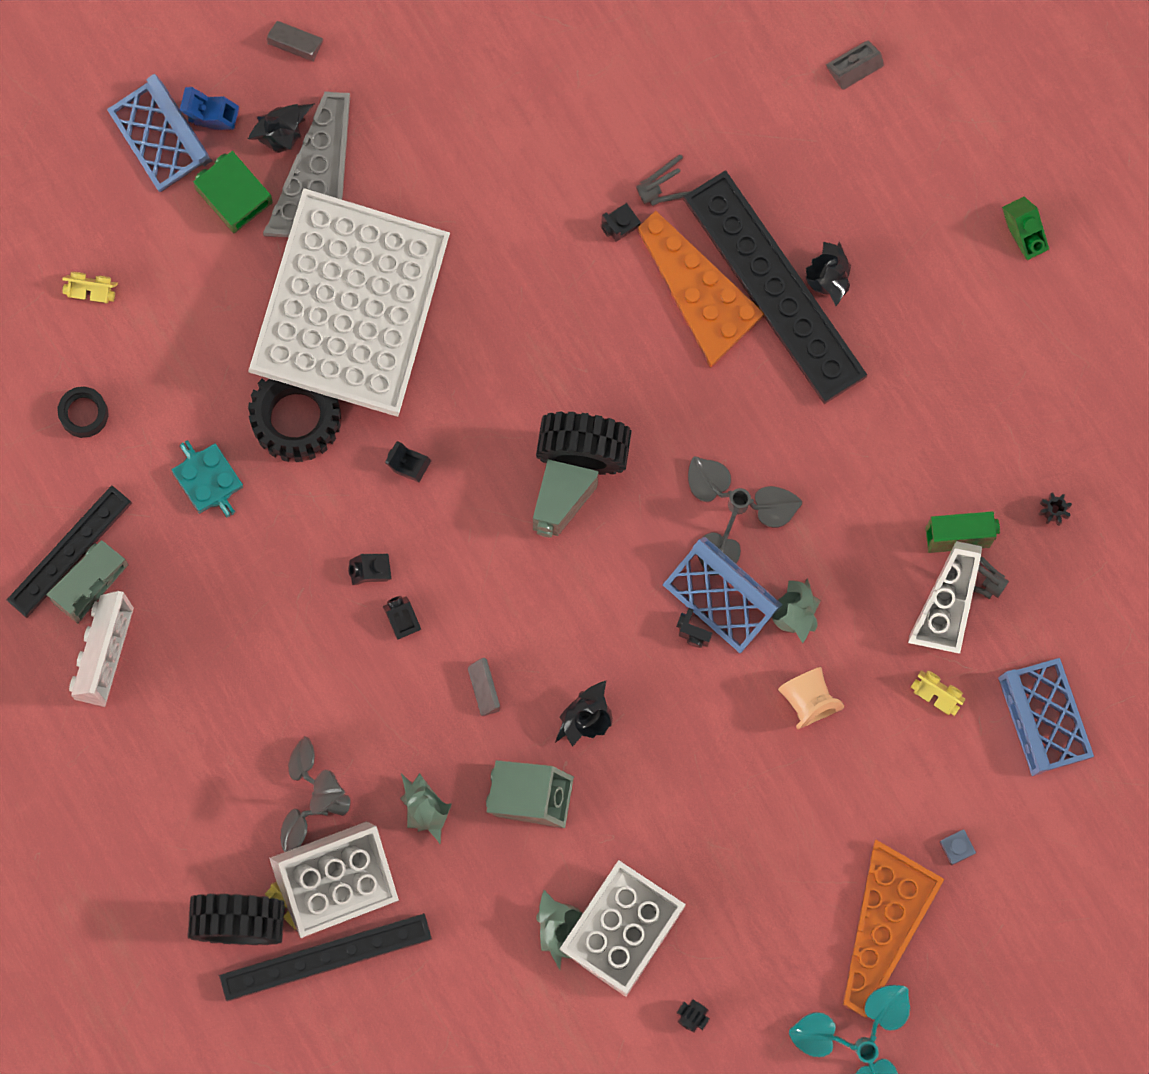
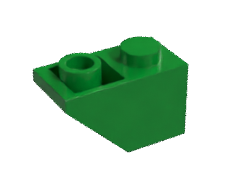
(1026, 227)

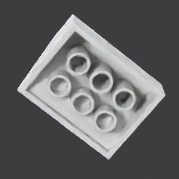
(102, 649)
(334, 878)
(622, 928)

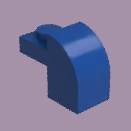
(207, 111)

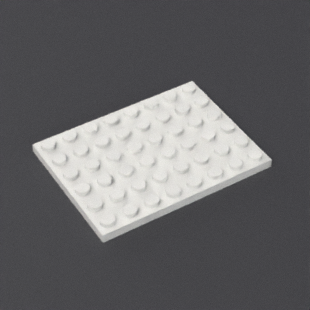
(349, 302)

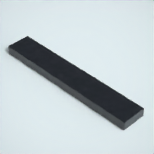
(69, 551)

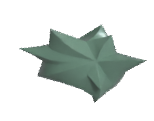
(797, 610)
(424, 807)
(555, 925)

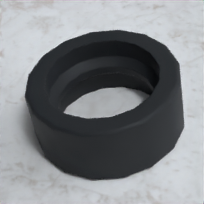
(85, 431)

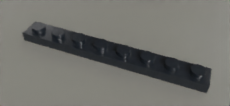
(325, 957)

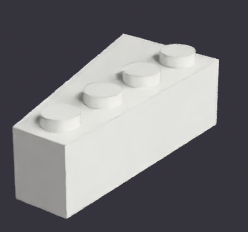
(948, 605)

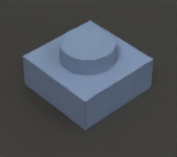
(957, 847)

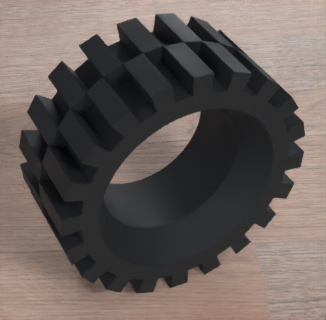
(260, 411)
(584, 441)
(236, 919)

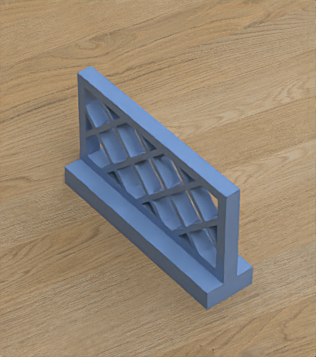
(179, 127)
(737, 578)
(1024, 717)

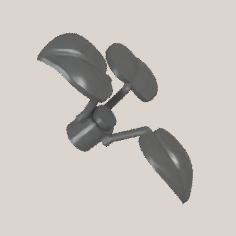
(773, 503)
(326, 795)

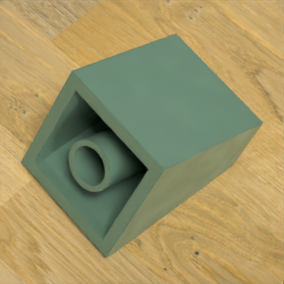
(561, 496)
(530, 793)

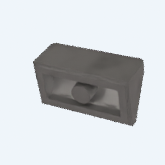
(294, 40)
(855, 64)
(484, 687)

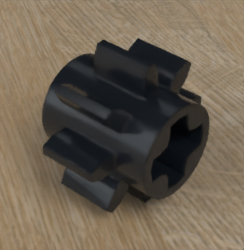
(1061, 503)
(693, 1016)

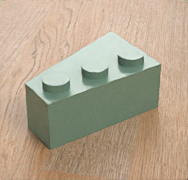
(87, 581)

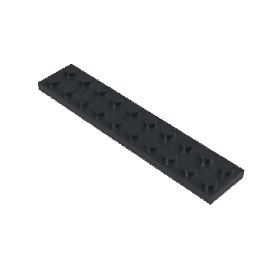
(775, 287)

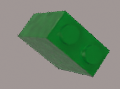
(232, 191)
(967, 528)

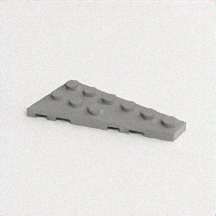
(318, 164)

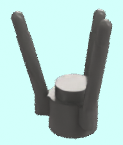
(650, 189)
(994, 581)

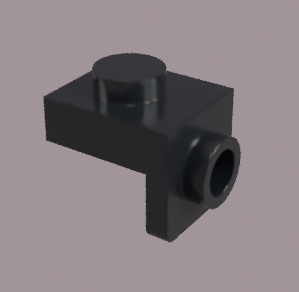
(407, 462)
(369, 568)
(695, 635)

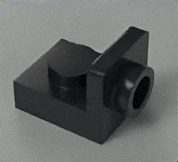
(619, 222)
(401, 616)

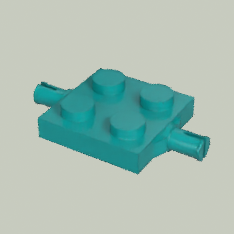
(207, 478)

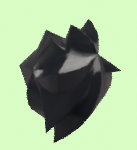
(280, 127)
(830, 272)
(586, 715)

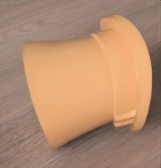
(810, 697)

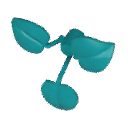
(886, 1006)

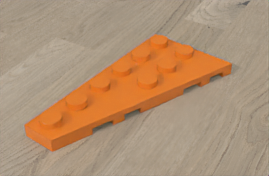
(705, 296)
(890, 913)

